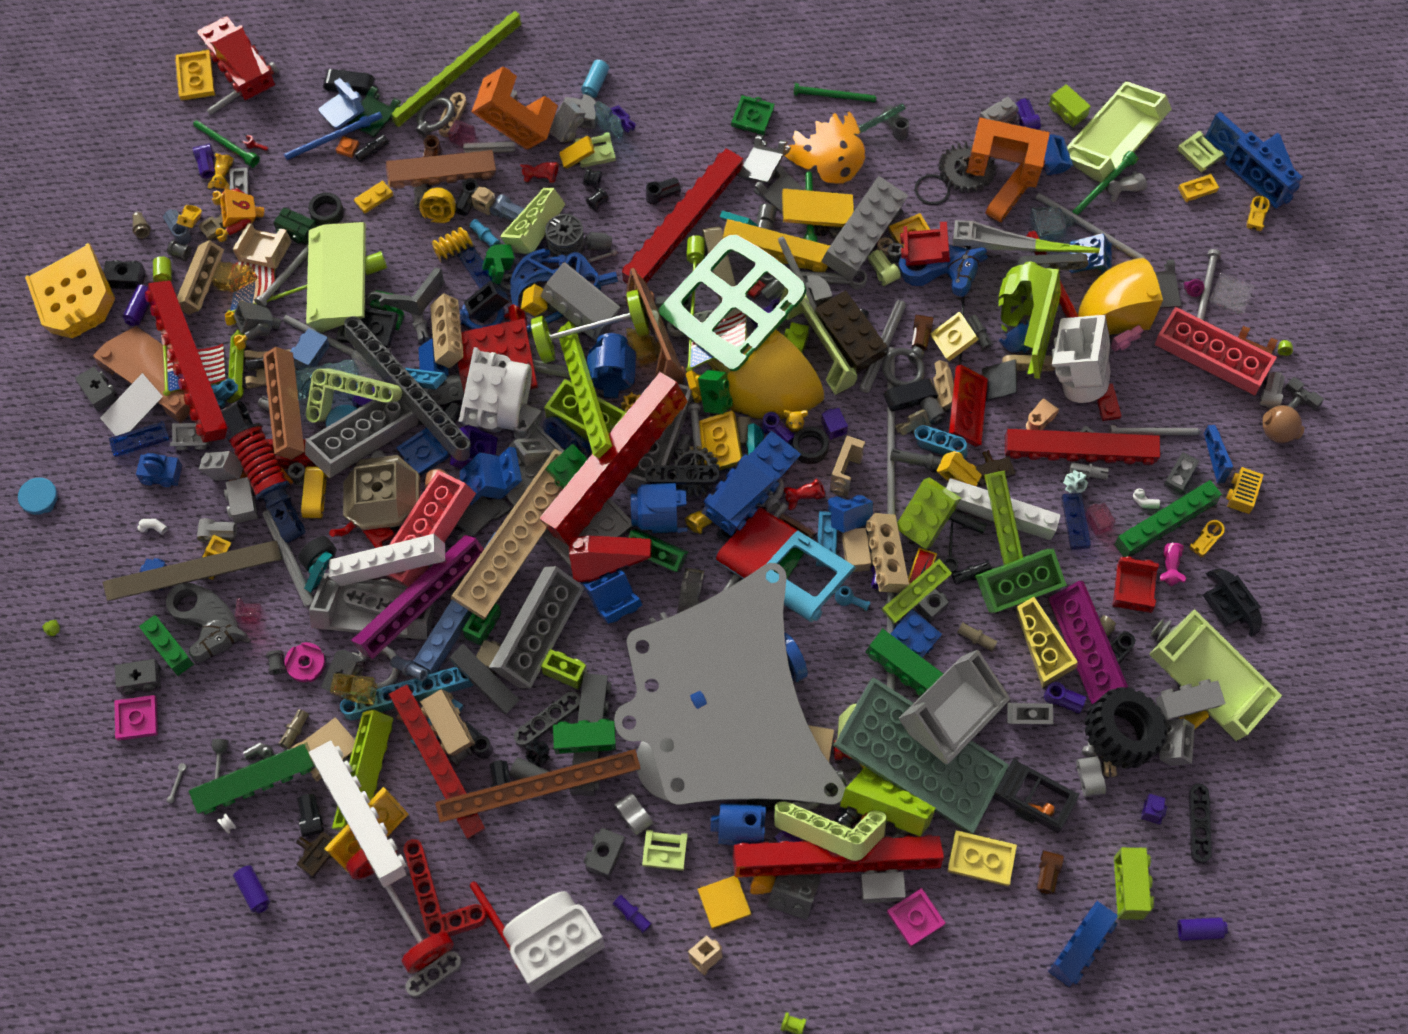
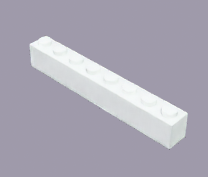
(357, 813)

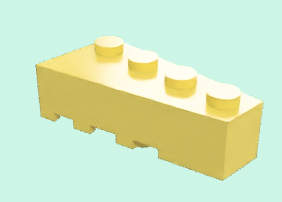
(1046, 646)

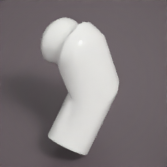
(1140, 498)
(144, 524)

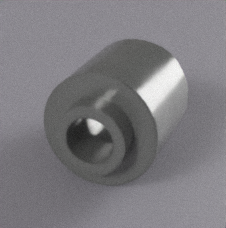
(598, 241)
(934, 410)

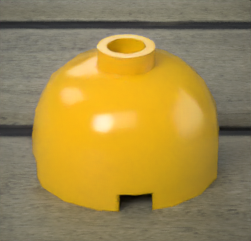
(436, 202)

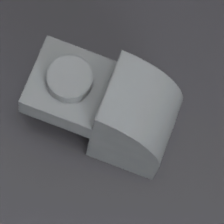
(587, 105)
(818, 289)

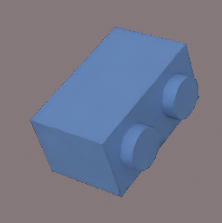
(309, 349)

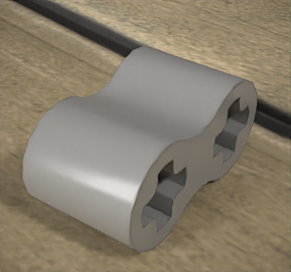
(1091, 776)
(633, 814)

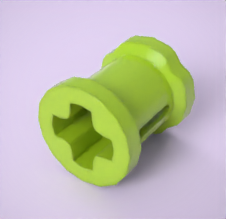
(793, 1024)

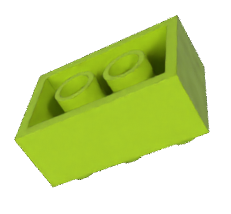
(927, 512)
(1133, 883)

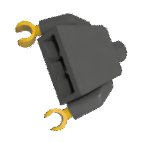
(252, 321)

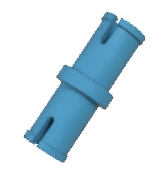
(483, 233)

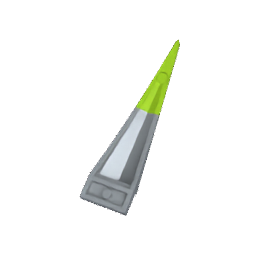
(983, 236)

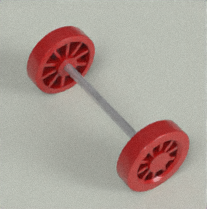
(427, 949)

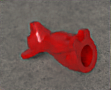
(544, 170)
(808, 491)

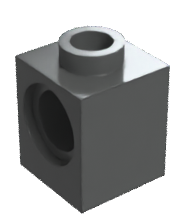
(930, 612)

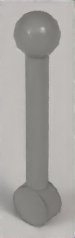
(182, 767)

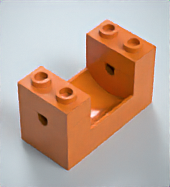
(521, 124)
(1010, 144)

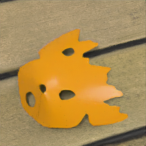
(827, 149)

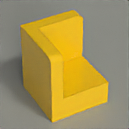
(532, 300)

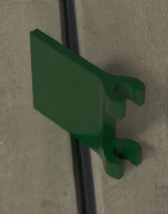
(373, 105)

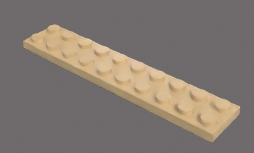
(508, 546)

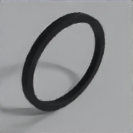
(927, 202)

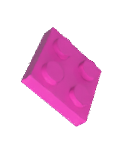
(136, 717)
(916, 917)

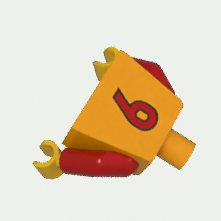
(237, 211)

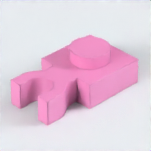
(1123, 340)

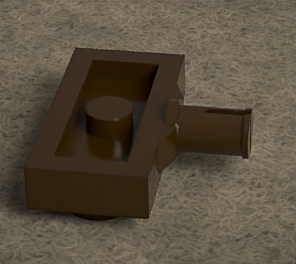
(994, 466)
(314, 855)

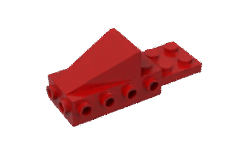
(237, 58)

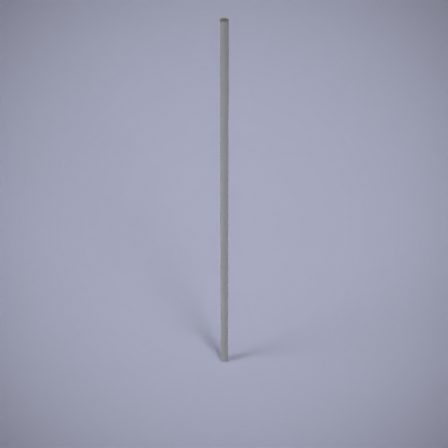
(890, 493)

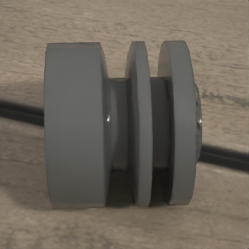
(564, 235)

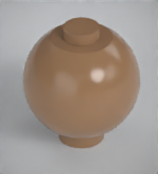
(1282, 424)

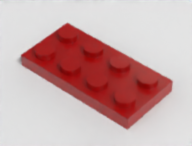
(968, 405)

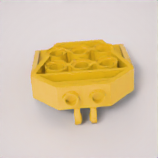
(71, 294)

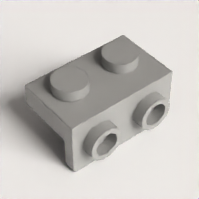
(185, 435)

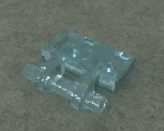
(608, 120)

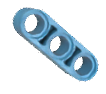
(935, 436)

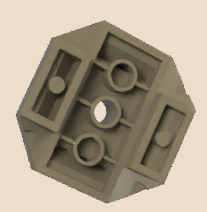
(385, 508)

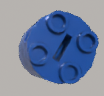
(739, 824)

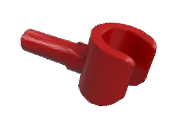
(251, 144)

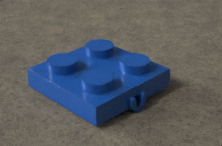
(422, 451)
(916, 633)

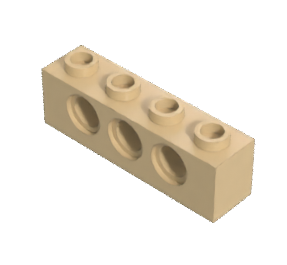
(446, 331)
(887, 553)

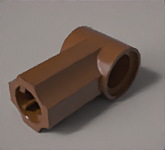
(429, 151)
(922, 329)
(1049, 869)

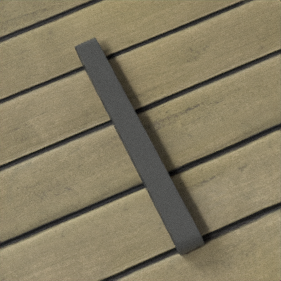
(412, 393)

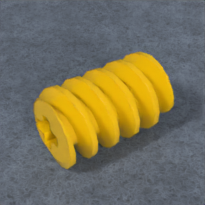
(452, 243)

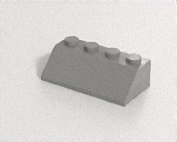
(579, 300)

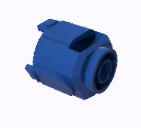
(612, 364)
(656, 507)

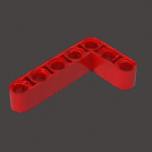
(431, 897)

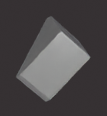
(531, 450)

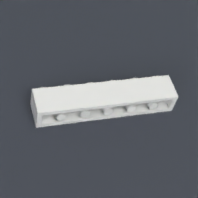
(1027, 517)
(387, 560)

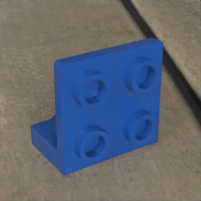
(1101, 260)

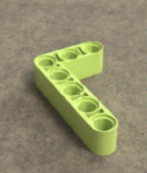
(348, 385)
(830, 835)

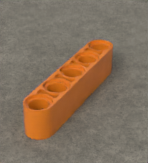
(1007, 196)

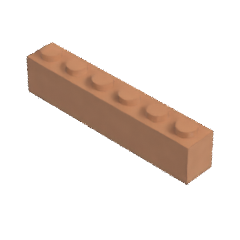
(440, 169)
(283, 403)

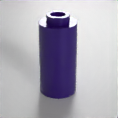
(137, 307)
(251, 889)
(1201, 929)

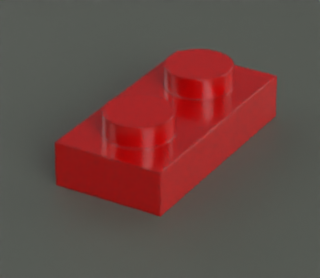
(1109, 405)

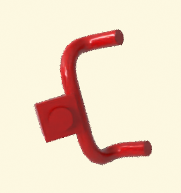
(376, 536)

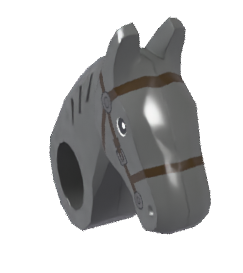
(210, 613)

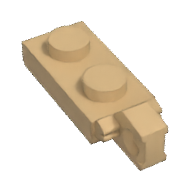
(944, 384)

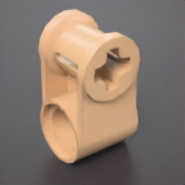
(1041, 415)

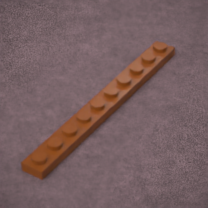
(537, 786)

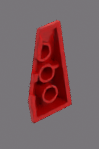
(603, 554)

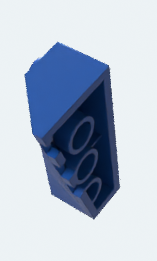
(1083, 943)

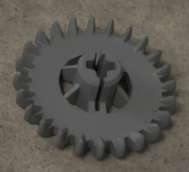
(961, 157)

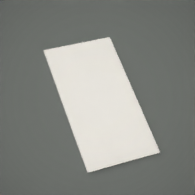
(131, 406)

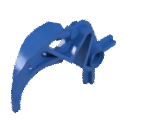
(543, 273)

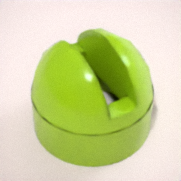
(1286, 346)
(51, 628)

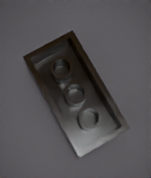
(851, 331)

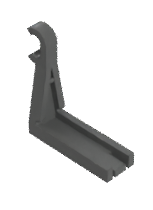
(419, 301)

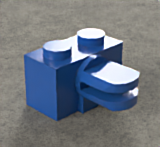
(158, 470)
(849, 513)

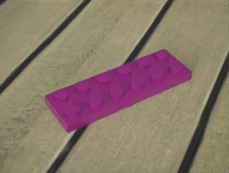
(1087, 640)

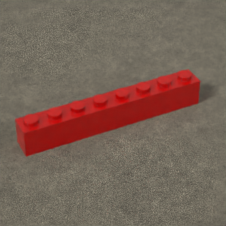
(1082, 445)
(433, 755)

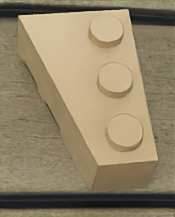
(447, 722)

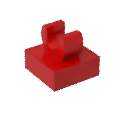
(515, 313)

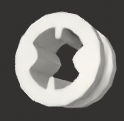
(226, 823)

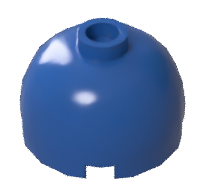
(1016, 338)

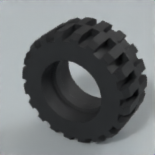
(1142, 715)

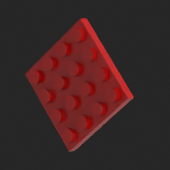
(503, 339)

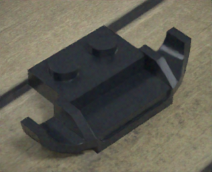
(1233, 601)

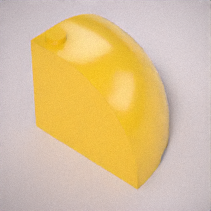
(1125, 295)
(775, 380)

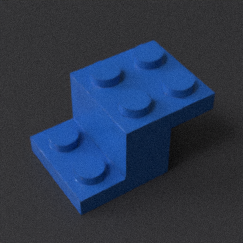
(492, 474)
(612, 596)

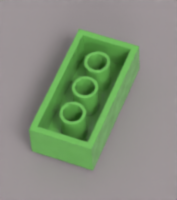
(1021, 580)

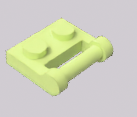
(602, 153)
(1197, 154)
(663, 856)

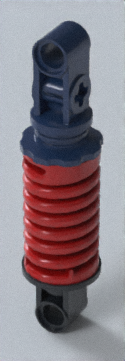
(262, 470)

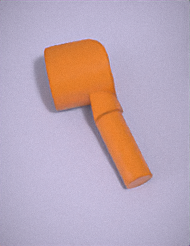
(1047, 809)

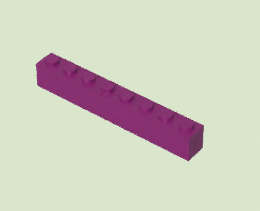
(417, 597)

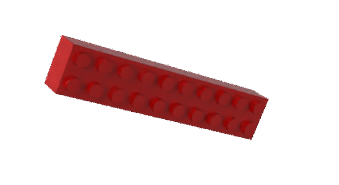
(603, 475)

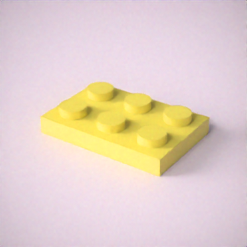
(982, 858)

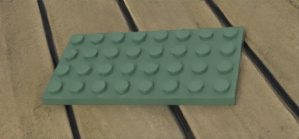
(884, 746)

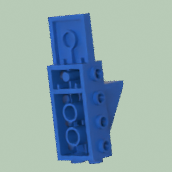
(1266, 161)
(749, 483)

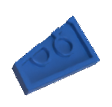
(1219, 457)

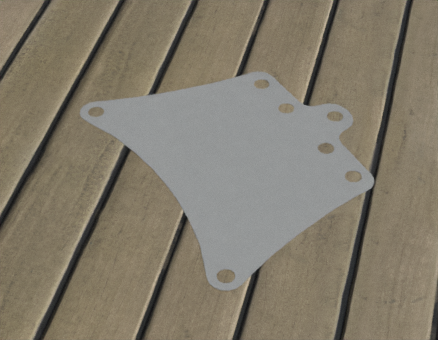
(752, 729)

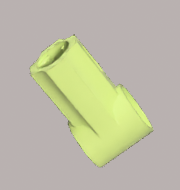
(885, 270)

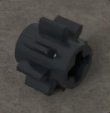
(537, 752)

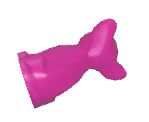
(1172, 554)

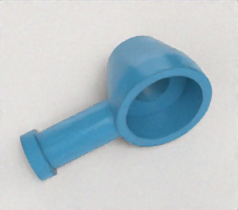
(845, 600)

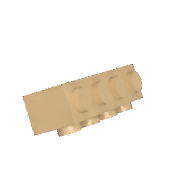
(199, 277)

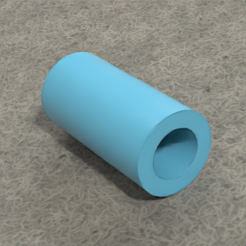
(595, 78)

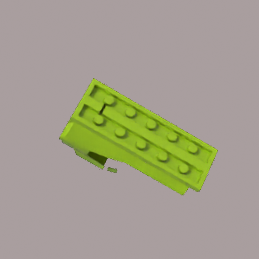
(1043, 296)

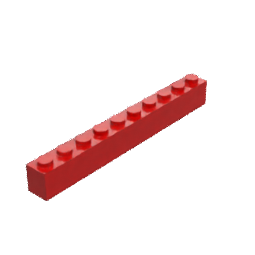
(685, 216)
(186, 361)
(808, 858)

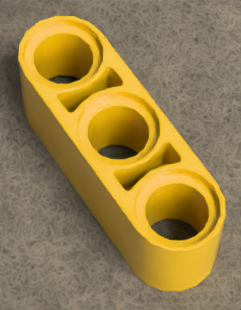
(313, 492)

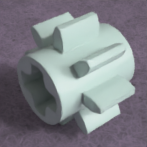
(1075, 482)

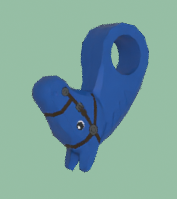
(960, 269)

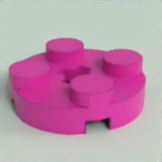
(309, 672)

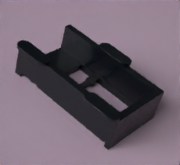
(1011, 784)

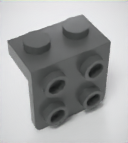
(794, 894)

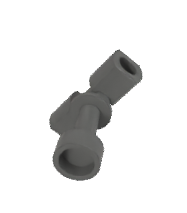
(1302, 396)

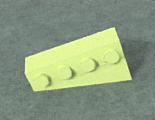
(530, 226)

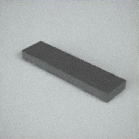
(483, 679)

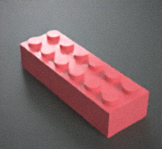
(1215, 351)
(434, 513)

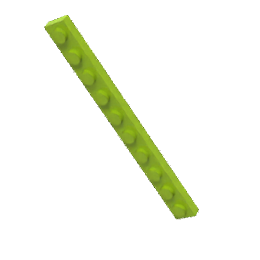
(456, 69)
(585, 392)

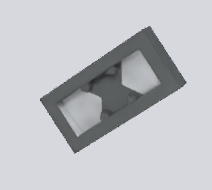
(1181, 472)

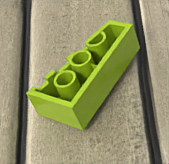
(873, 793)

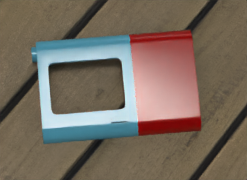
(769, 540)

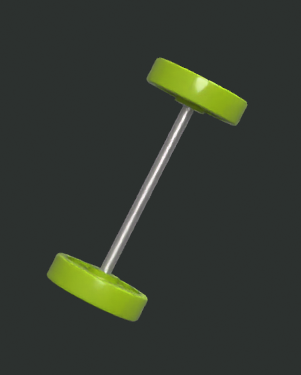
(544, 339)

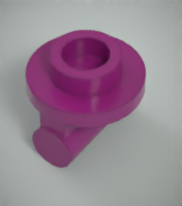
(1194, 287)

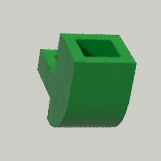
(498, 259)

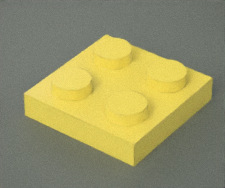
(954, 336)

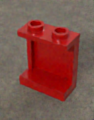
(925, 246)
(1135, 584)

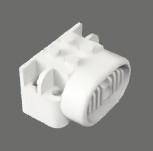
(1082, 357)
(494, 392)
(551, 939)

